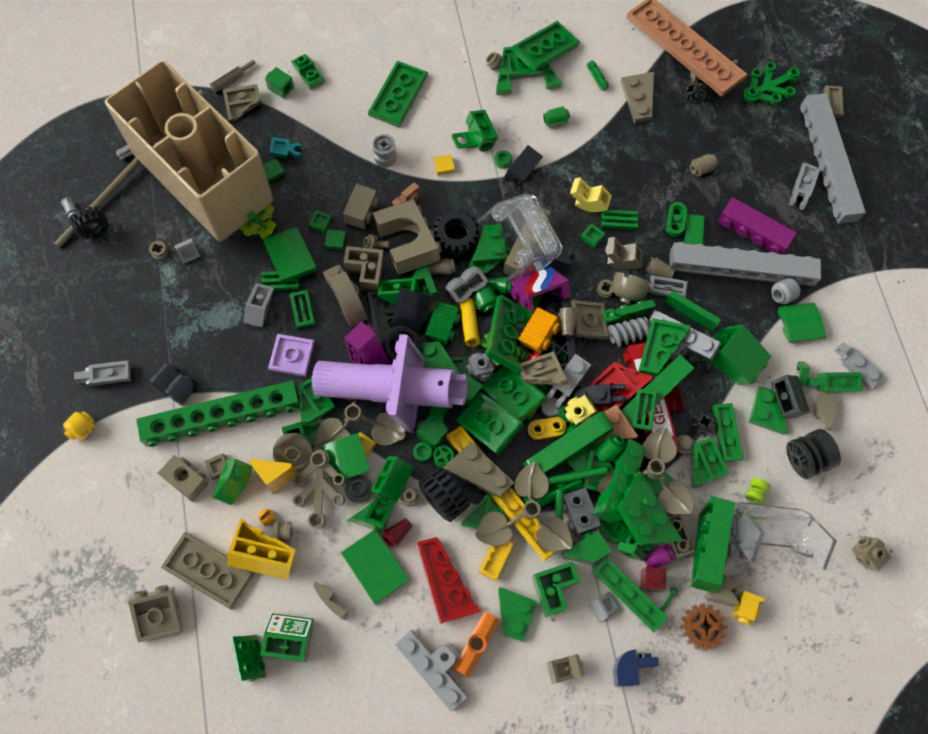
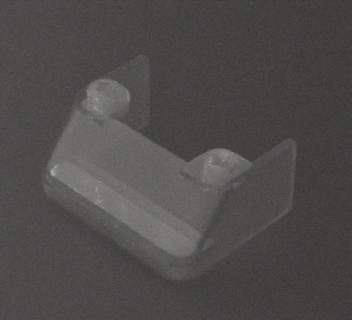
(533, 230)
(782, 528)

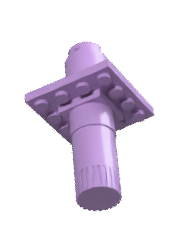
(399, 385)

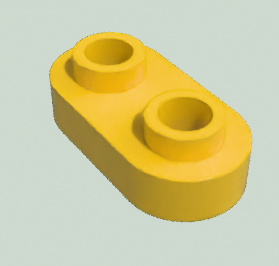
(547, 429)

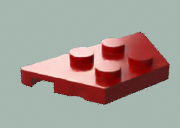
(619, 374)

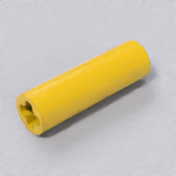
(470, 323)

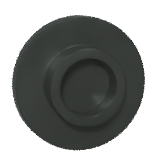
(358, 489)

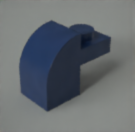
(626, 667)

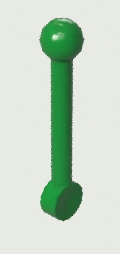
(674, 591)

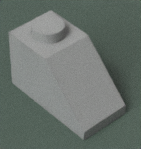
(258, 305)

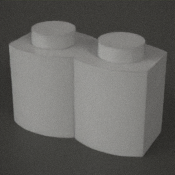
(463, 286)

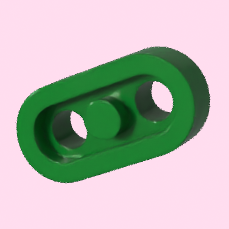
(676, 221)

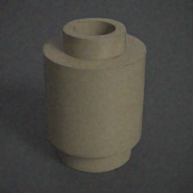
(703, 164)

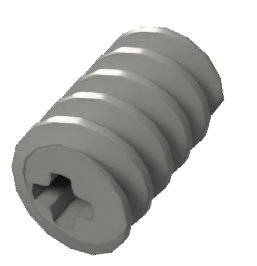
(629, 330)

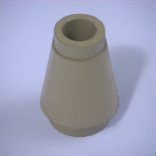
(443, 267)
(659, 268)
(567, 320)

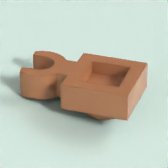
(409, 193)

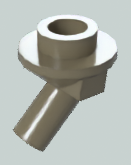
(372, 243)

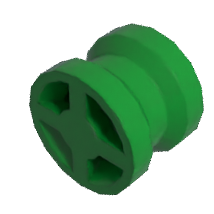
(443, 452)

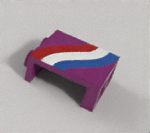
(539, 283)

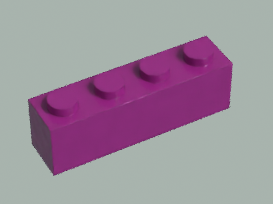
(756, 227)

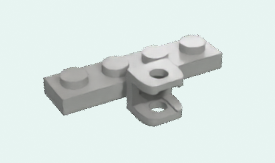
(693, 341)
(434, 668)

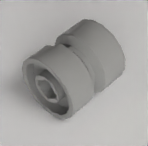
(384, 150)

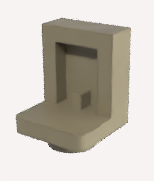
(565, 669)

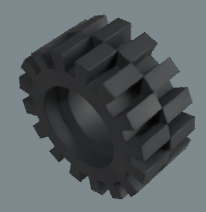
(89, 222)

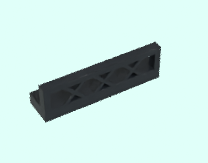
(569, 340)

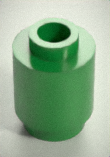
(556, 116)
(610, 448)

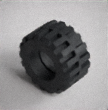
(456, 222)
(444, 494)

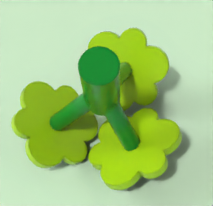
(254, 223)

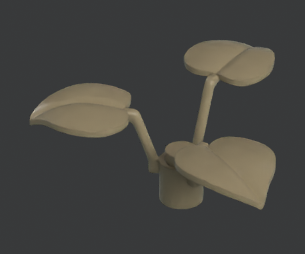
(384, 432)
(661, 449)
(554, 532)

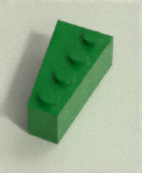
(712, 544)

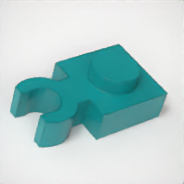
(281, 148)

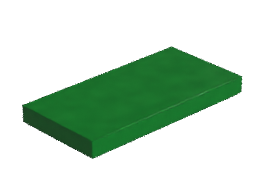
(545, 46)
(398, 94)

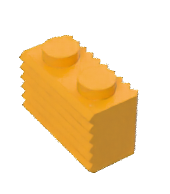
(539, 330)

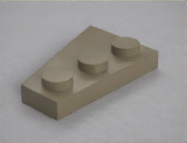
(479, 470)

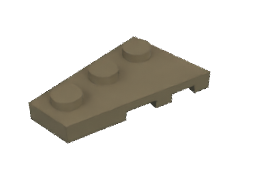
(639, 95)

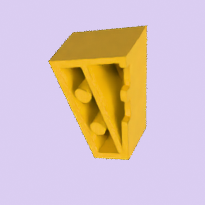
(260, 553)

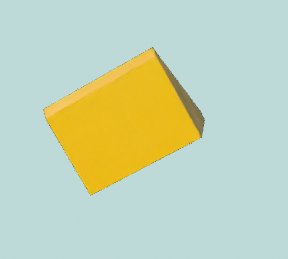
(274, 473)

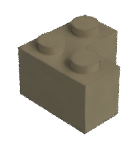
(367, 263)

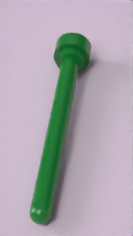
(576, 475)

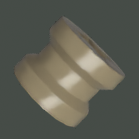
(283, 531)

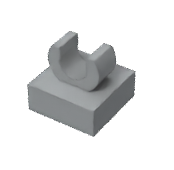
(187, 251)

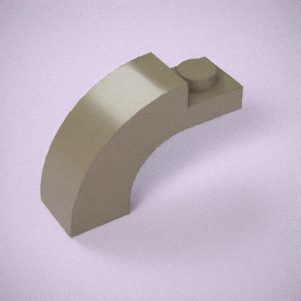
(345, 295)

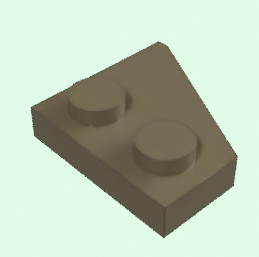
(241, 101)

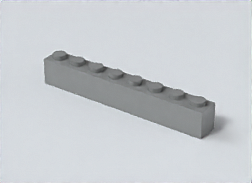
(832, 159)
(744, 263)

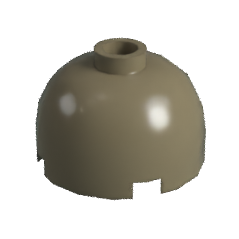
(630, 287)

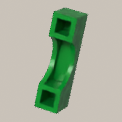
(433, 428)
(625, 466)

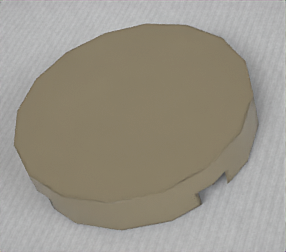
(293, 449)

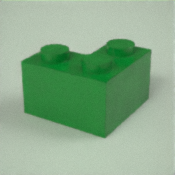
(550, 586)

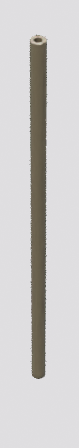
(106, 193)

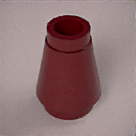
(397, 532)

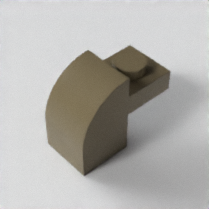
(623, 256)

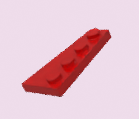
(447, 590)

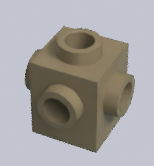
(871, 553)

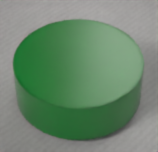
(503, 159)
(422, 452)

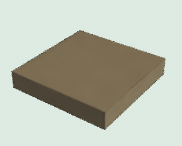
(589, 320)

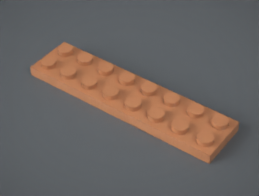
(687, 46)

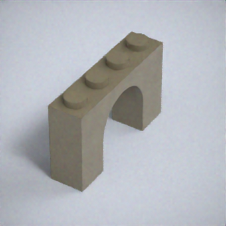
(408, 217)

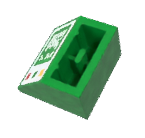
(287, 637)

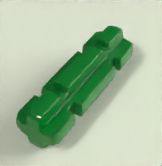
(597, 75)

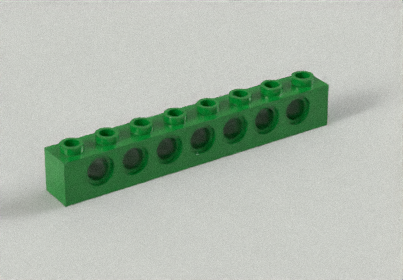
(150, 424)

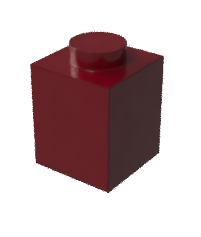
(653, 579)

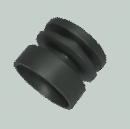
(813, 453)

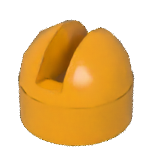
(269, 520)

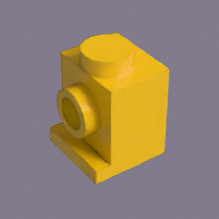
(748, 608)

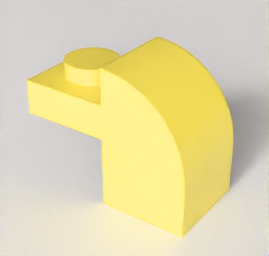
(590, 198)

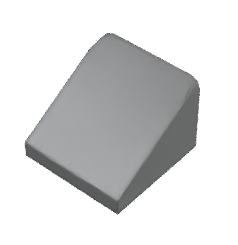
(604, 607)

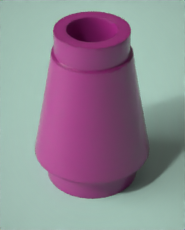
(660, 557)

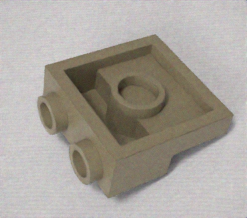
(155, 613)

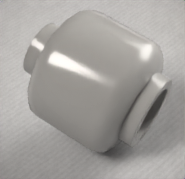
(785, 291)

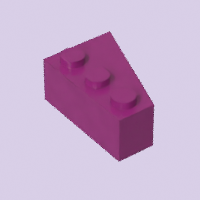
(364, 346)

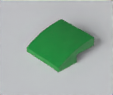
(802, 322)
(347, 457)

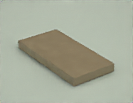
(206, 570)

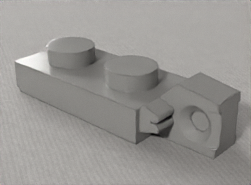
(856, 362)
(105, 373)

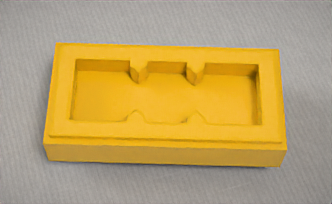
(495, 560)

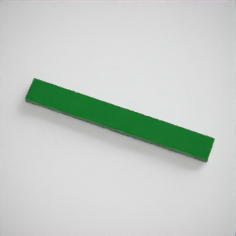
(663, 383)

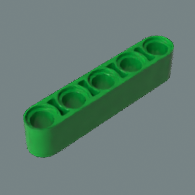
(572, 443)

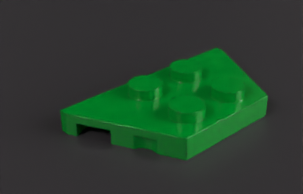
(645, 514)

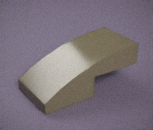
(327, 596)

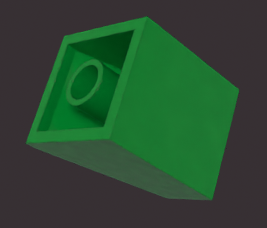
(740, 354)

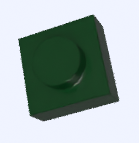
(460, 363)

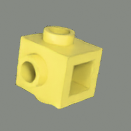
(587, 410)

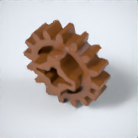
(703, 635)

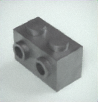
(580, 512)

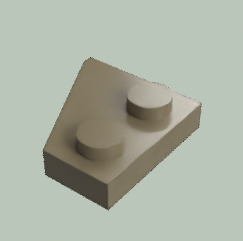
(543, 371)

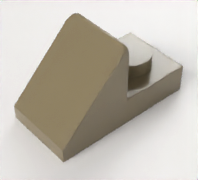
(724, 594)

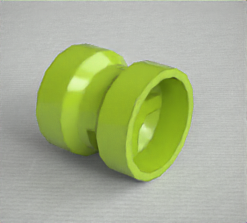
(757, 491)

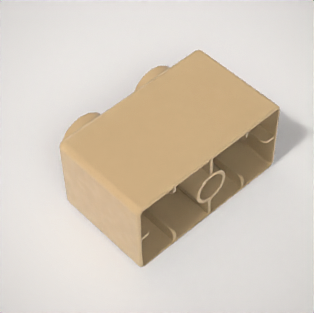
(191, 149)

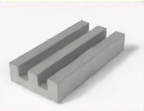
(665, 290)

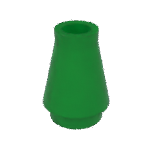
(500, 285)

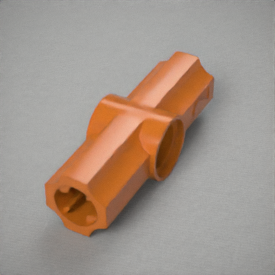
(469, 656)

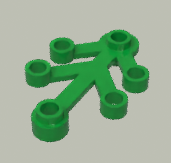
(754, 93)

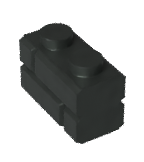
(790, 396)

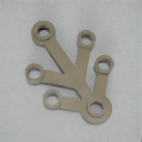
(317, 486)

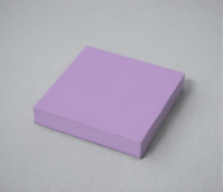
(291, 355)

